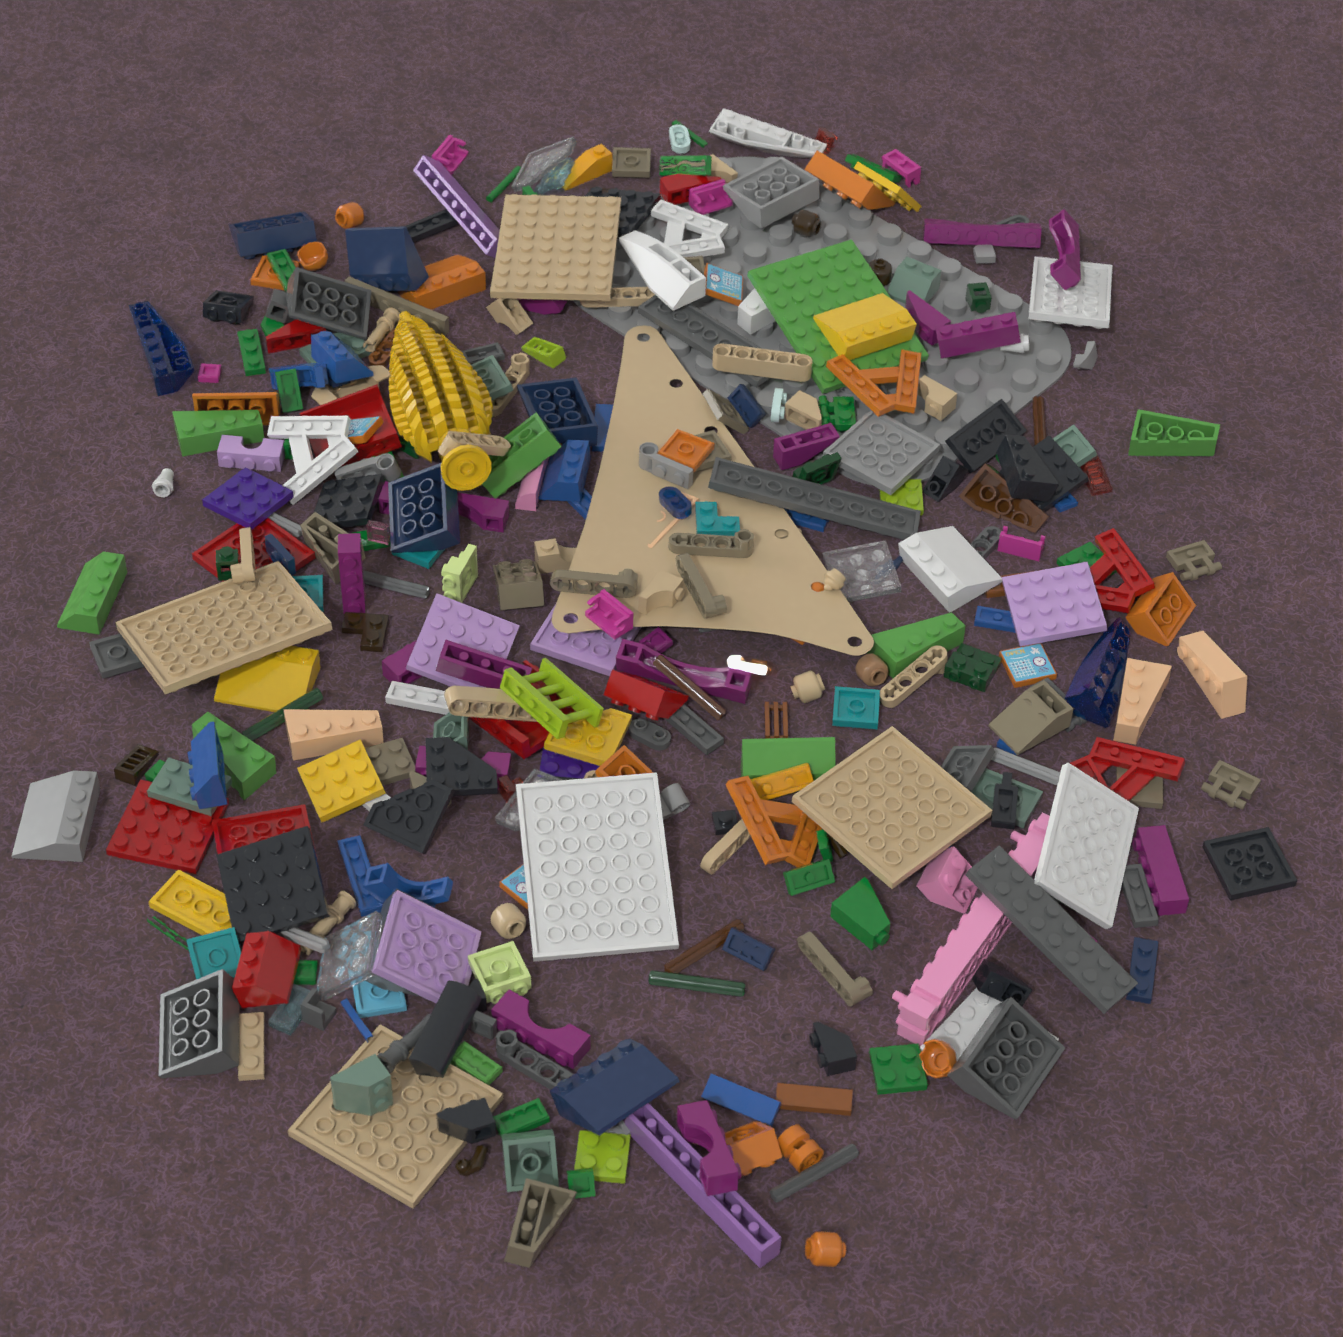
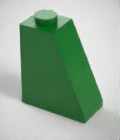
(862, 914)

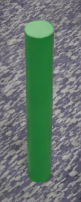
(510, 177)

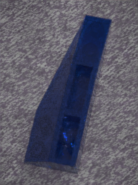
(162, 349)
(1099, 679)

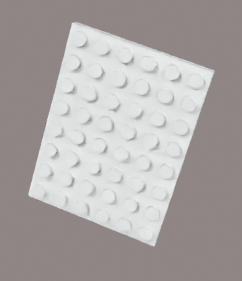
(596, 867)

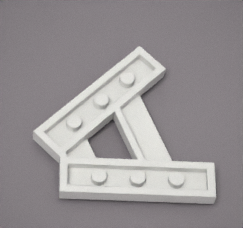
(681, 219)
(299, 430)

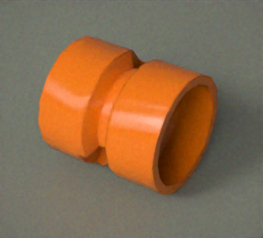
(799, 1148)

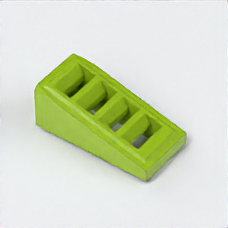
(546, 352)

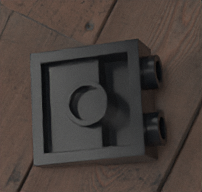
(227, 307)

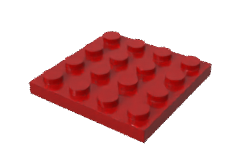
(207, 554)
(254, 827)
(163, 833)

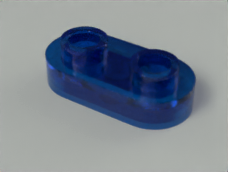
(675, 502)

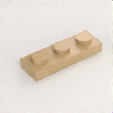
(251, 1046)

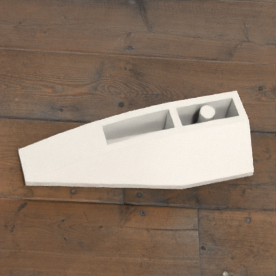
(763, 136)
(664, 270)

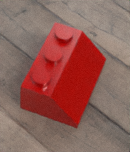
(643, 695)
(266, 970)

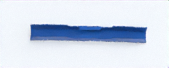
(356, 1019)

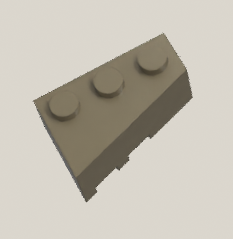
(323, 539)
(536, 1220)

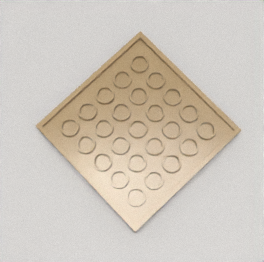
(891, 807)
(402, 1145)

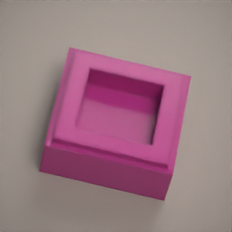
(209, 373)

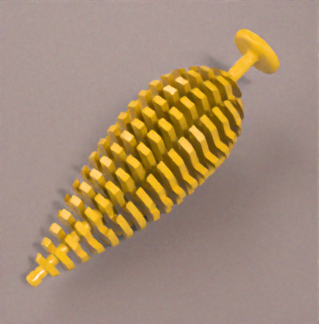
(435, 394)

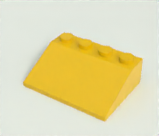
(866, 326)
(271, 680)

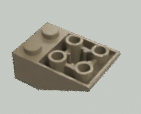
(518, 584)
(1032, 718)

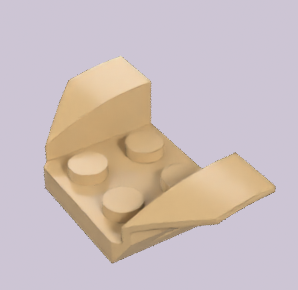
(328, 393)

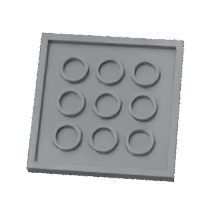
(883, 451)

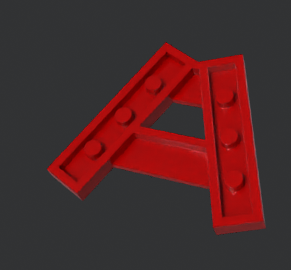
(1119, 558)
(1140, 762)

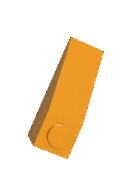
(589, 166)

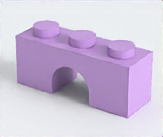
(267, 456)

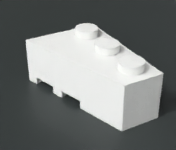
(753, 313)

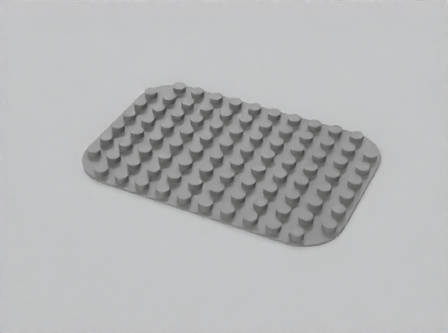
(976, 377)

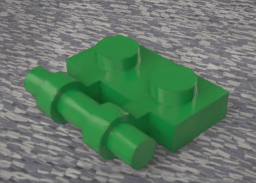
(843, 412)

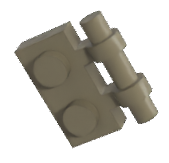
(1192, 555)
(1233, 780)

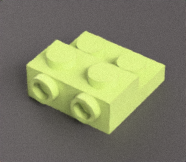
(460, 574)
(500, 970)

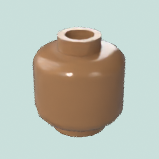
(871, 670)

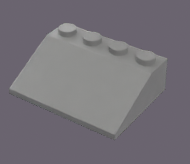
(773, 191)
(58, 817)

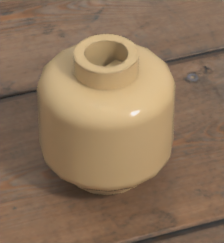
(807, 686)
(508, 921)

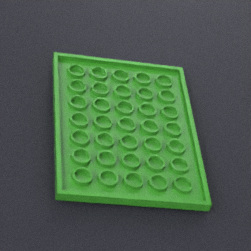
(819, 283)

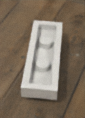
(417, 697)

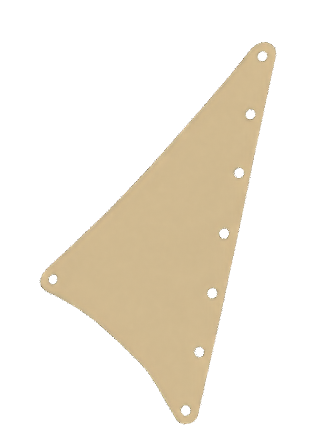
(761, 592)

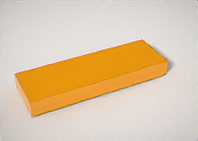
(783, 782)

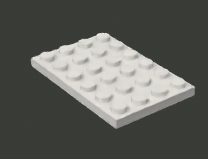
(1079, 305)
(1086, 846)

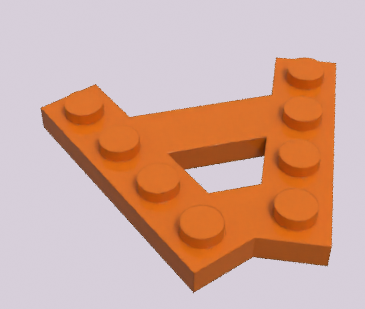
(863, 382)
(758, 816)

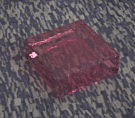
(378, 532)

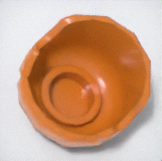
(313, 256)
(937, 1058)

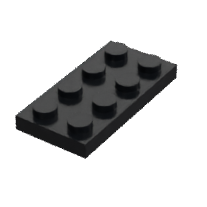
(983, 435)

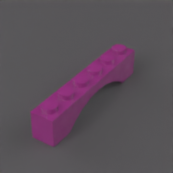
(978, 234)
(1066, 235)
(484, 511)
(719, 682)

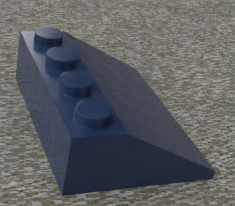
(273, 234)
(385, 258)
(561, 408)
(423, 512)
(612, 1087)

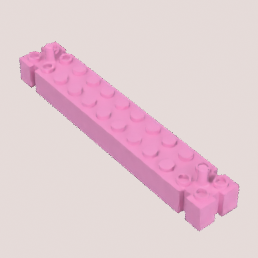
(964, 951)

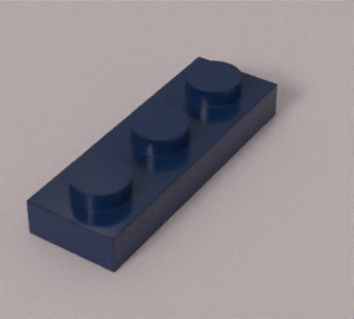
(1143, 969)

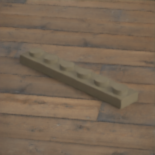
(383, 300)

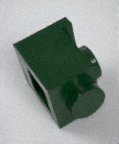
(980, 302)
(224, 558)

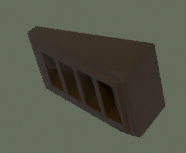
(133, 776)

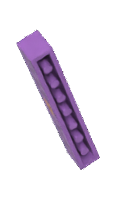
(459, 204)
(682, 1164)

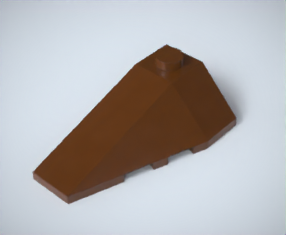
(990, 494)

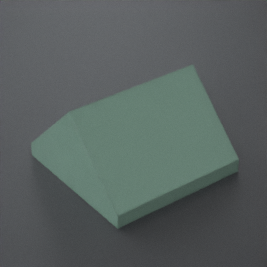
(453, 727)

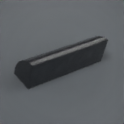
(444, 1029)

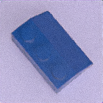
(340, 359)
(566, 472)
(208, 769)

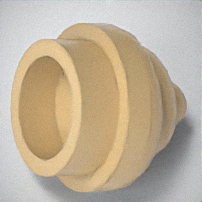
(833, 580)

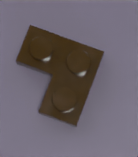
(371, 626)

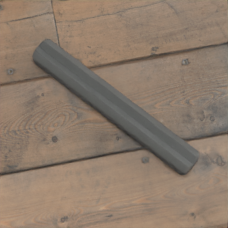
(396, 585)
(814, 1173)

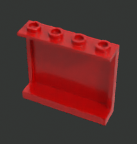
(359, 405)
(520, 736)

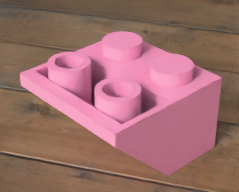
(946, 882)

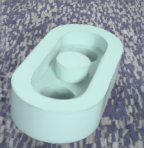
(679, 139)
(778, 400)

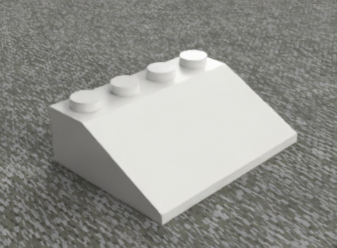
(948, 566)

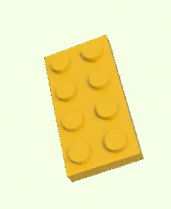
(192, 904)

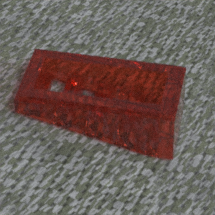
(1096, 464)

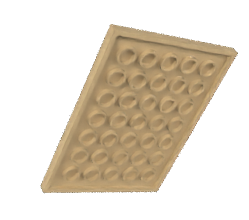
(556, 248)
(222, 627)

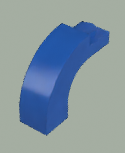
(308, 374)
(384, 880)

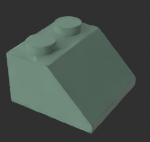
(916, 277)
(363, 1088)
(530, 1157)

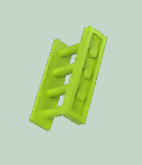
(548, 712)

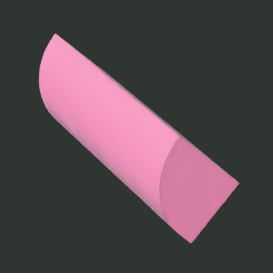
(530, 488)

